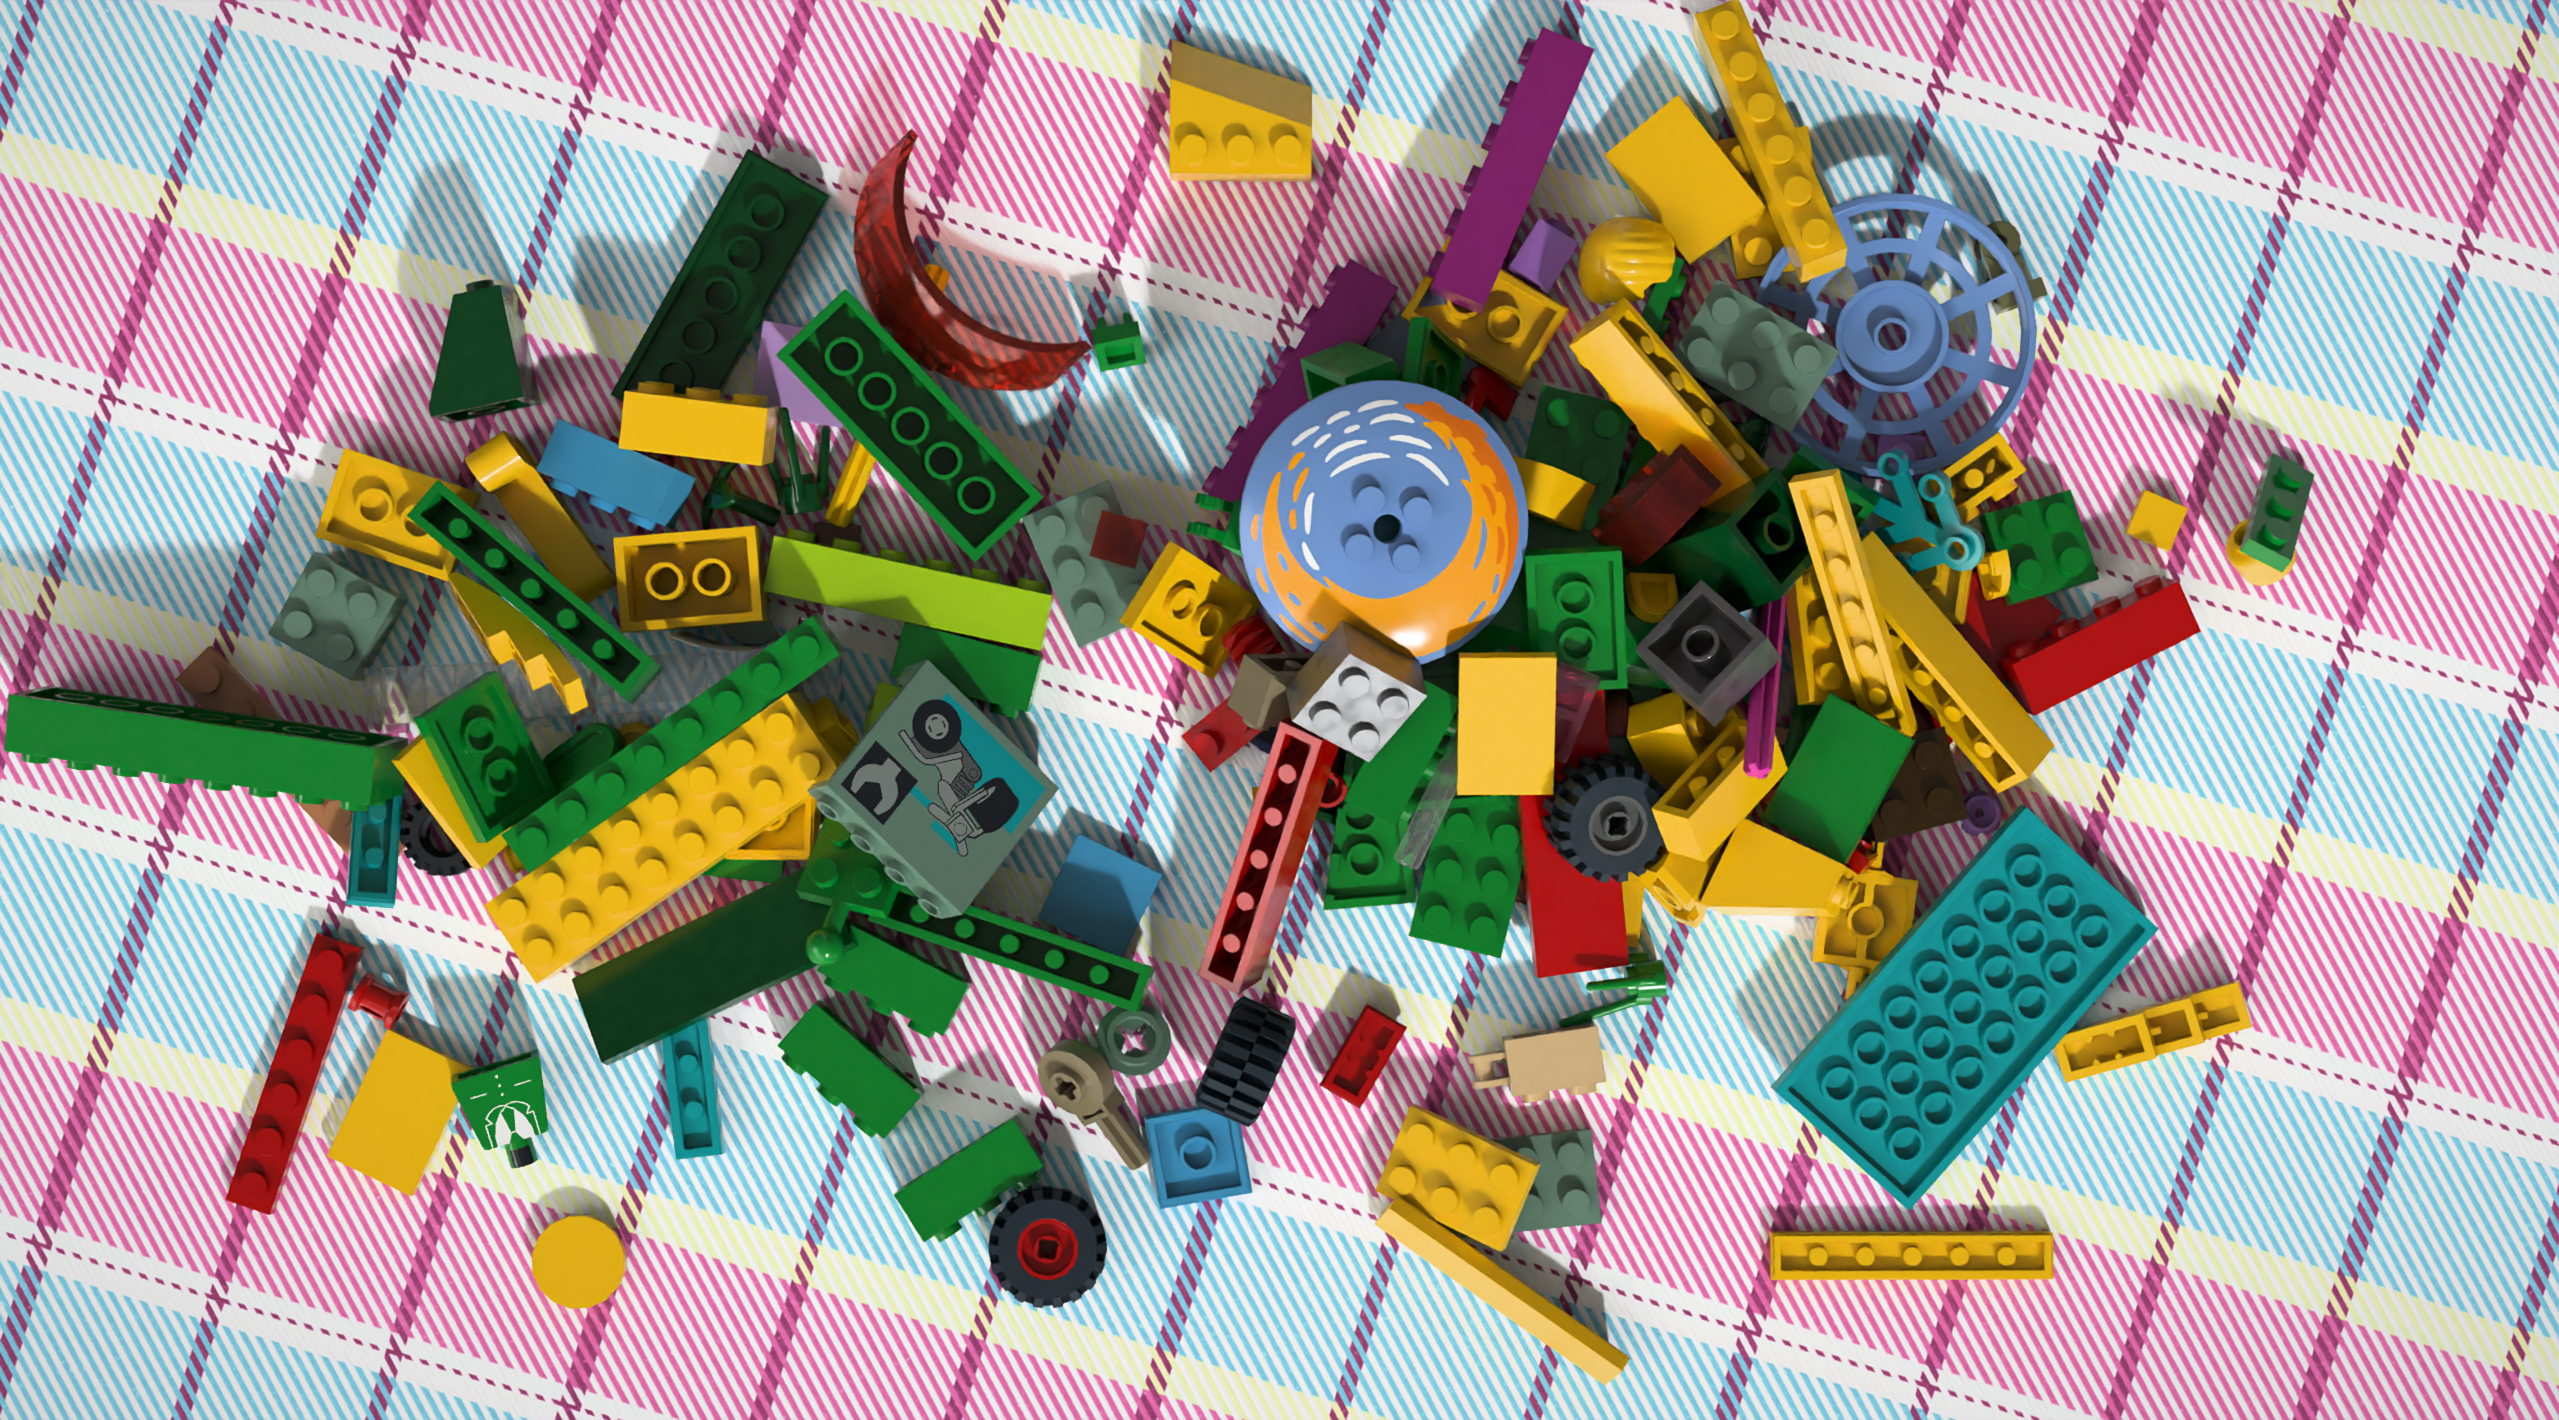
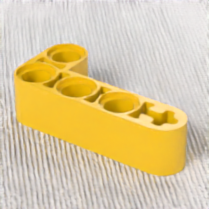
(1554, 494)
(541, 515)

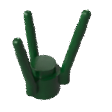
(801, 491)

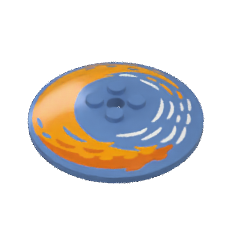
(1371, 455)

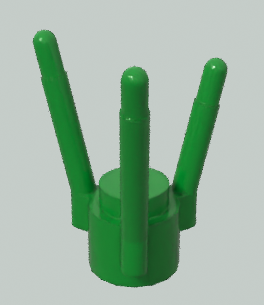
(1642, 980)

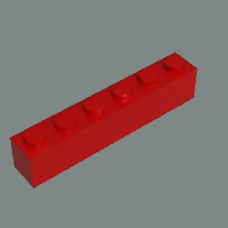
(1268, 857)

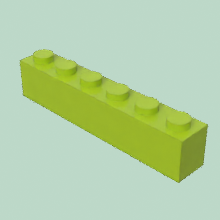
(909, 591)

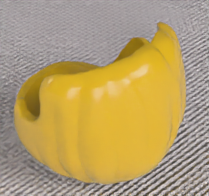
(1625, 259)

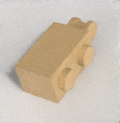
(1545, 1063)

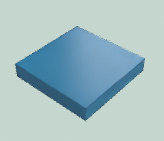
(1100, 895)
(1196, 1156)

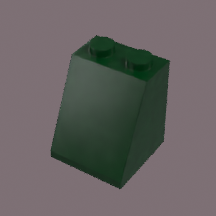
(483, 357)
(1742, 544)

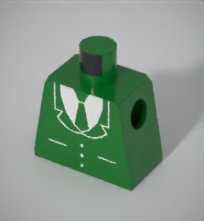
(505, 1104)

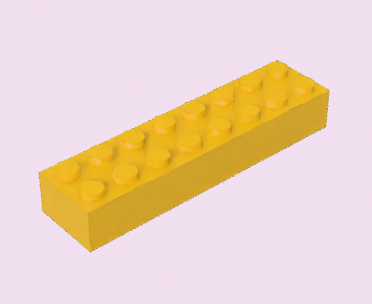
(665, 838)

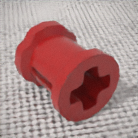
(379, 1001)

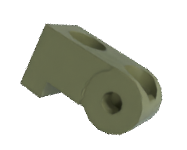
(1991, 269)

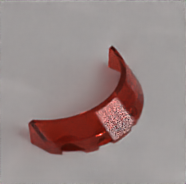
(920, 314)

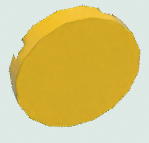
(579, 1261)

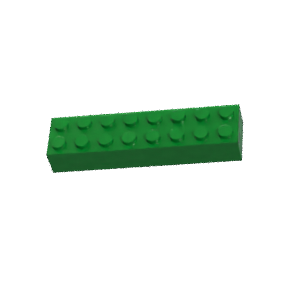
(204, 746)

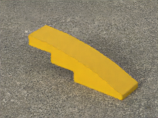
(512, 635)
(2153, 1031)

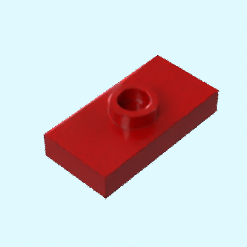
(1363, 1055)

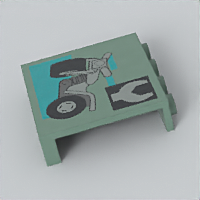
(935, 792)

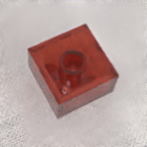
(1654, 504)

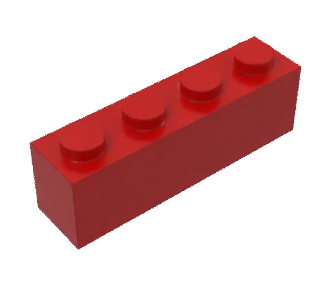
(2099, 644)

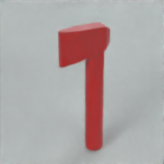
(1491, 391)

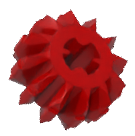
(1250, 637)

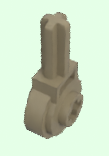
(1084, 1085)

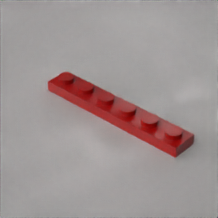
(294, 1073)

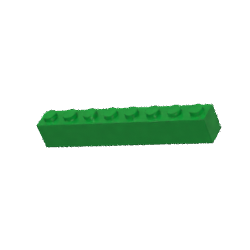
(673, 742)

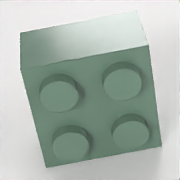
(338, 616)

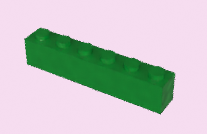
(535, 592)
(1026, 950)

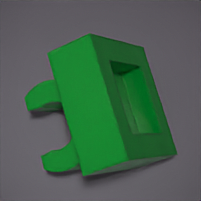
(1118, 344)

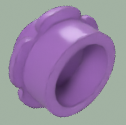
(1992, 812)

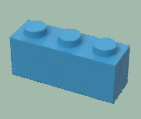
(615, 477)

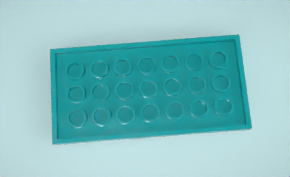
(1964, 1007)

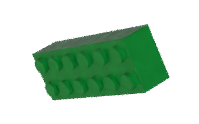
(909, 425)

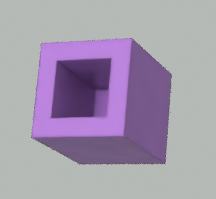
(1544, 254)

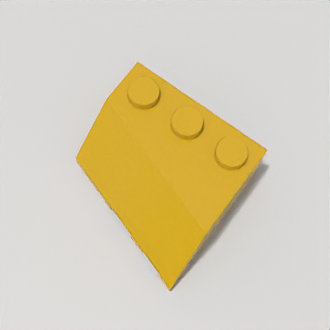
(1236, 121)

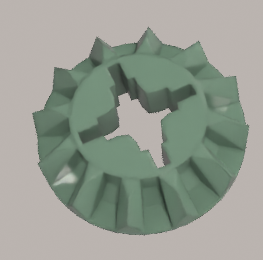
(1155, 1040)

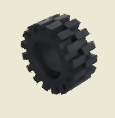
(421, 849)

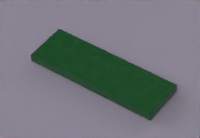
(727, 280)
(701, 968)

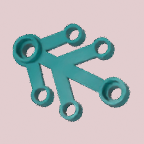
(1912, 521)

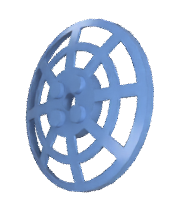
(1925, 330)

